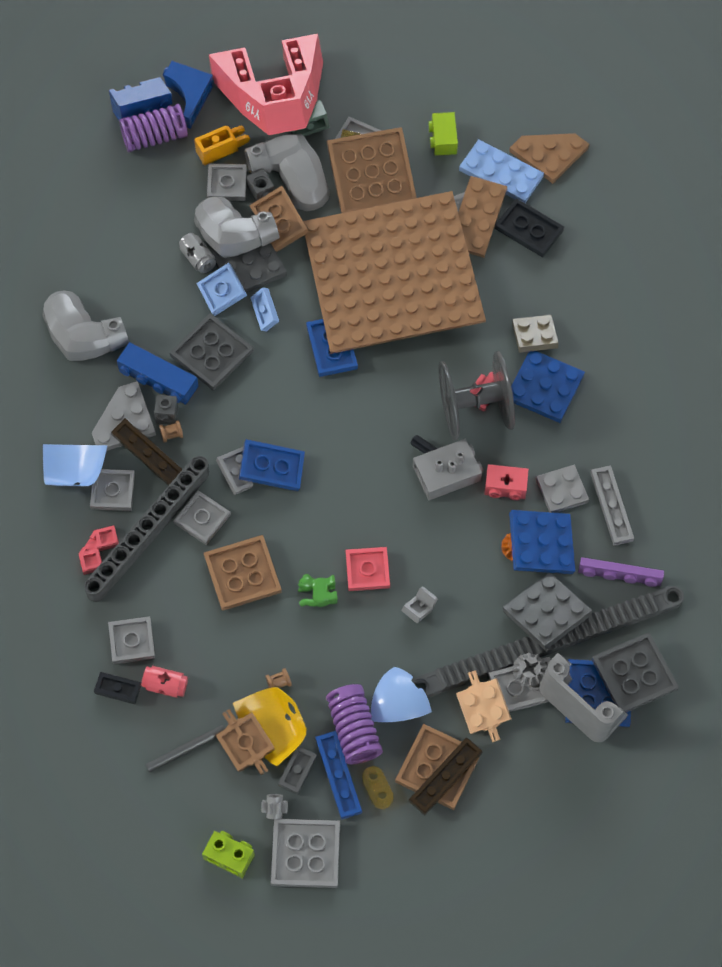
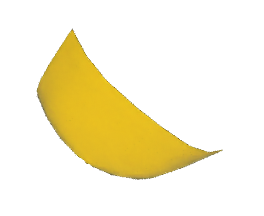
(270, 710)

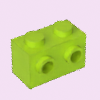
(228, 853)

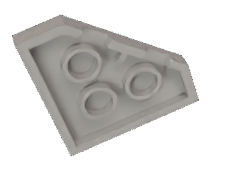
(127, 404)

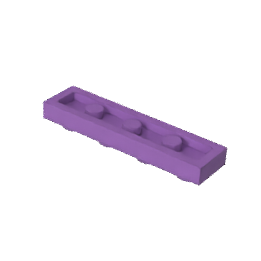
(628, 573)

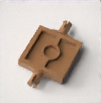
(245, 742)

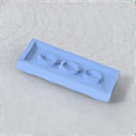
(498, 167)

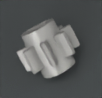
(274, 806)

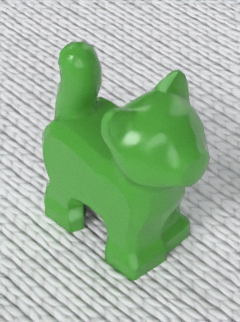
(320, 589)

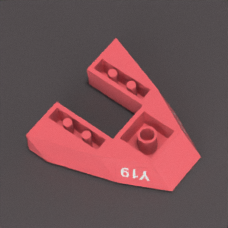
(274, 103)

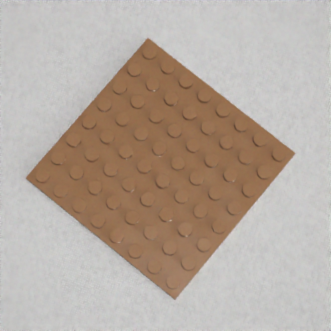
(393, 272)

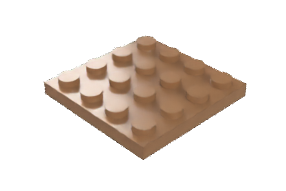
(371, 169)

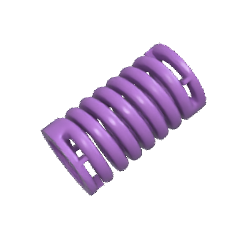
(153, 121)
(354, 724)

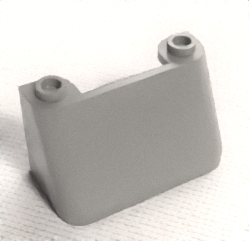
(596, 723)

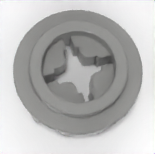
(529, 678)

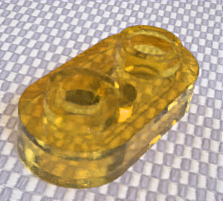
(377, 786)

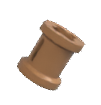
(171, 431)
(279, 680)

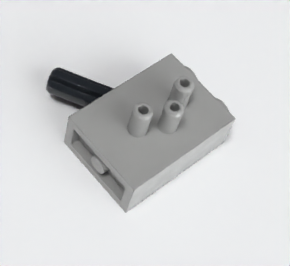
(445, 468)

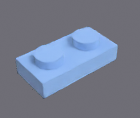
(264, 309)

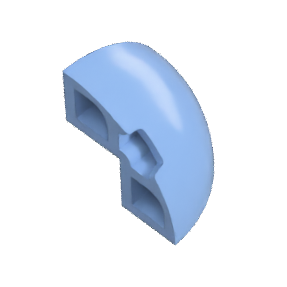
(398, 698)

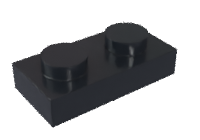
(117, 688)

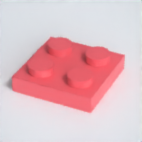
(367, 569)

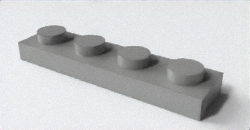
(612, 505)

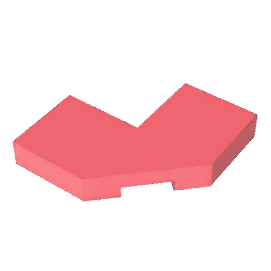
(99, 540)

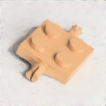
(483, 706)

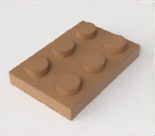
(285, 215)

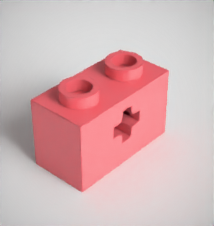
(514, 476)

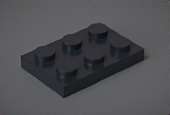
(529, 227)

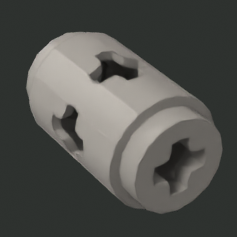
(197, 253)

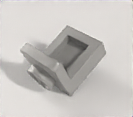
(420, 605)

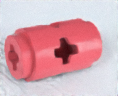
(154, 676)

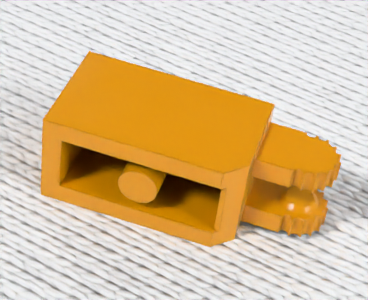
(220, 143)

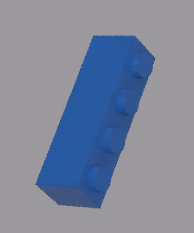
(157, 373)

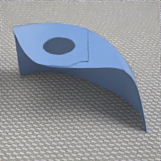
(72, 464)

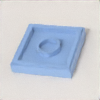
(221, 289)

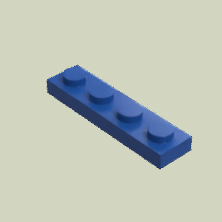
(338, 775)

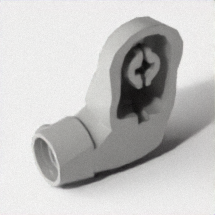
(297, 167)
(229, 232)
(76, 333)

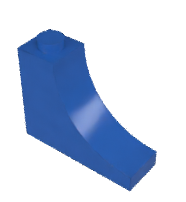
(191, 85)

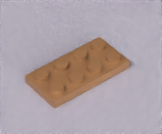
(480, 212)

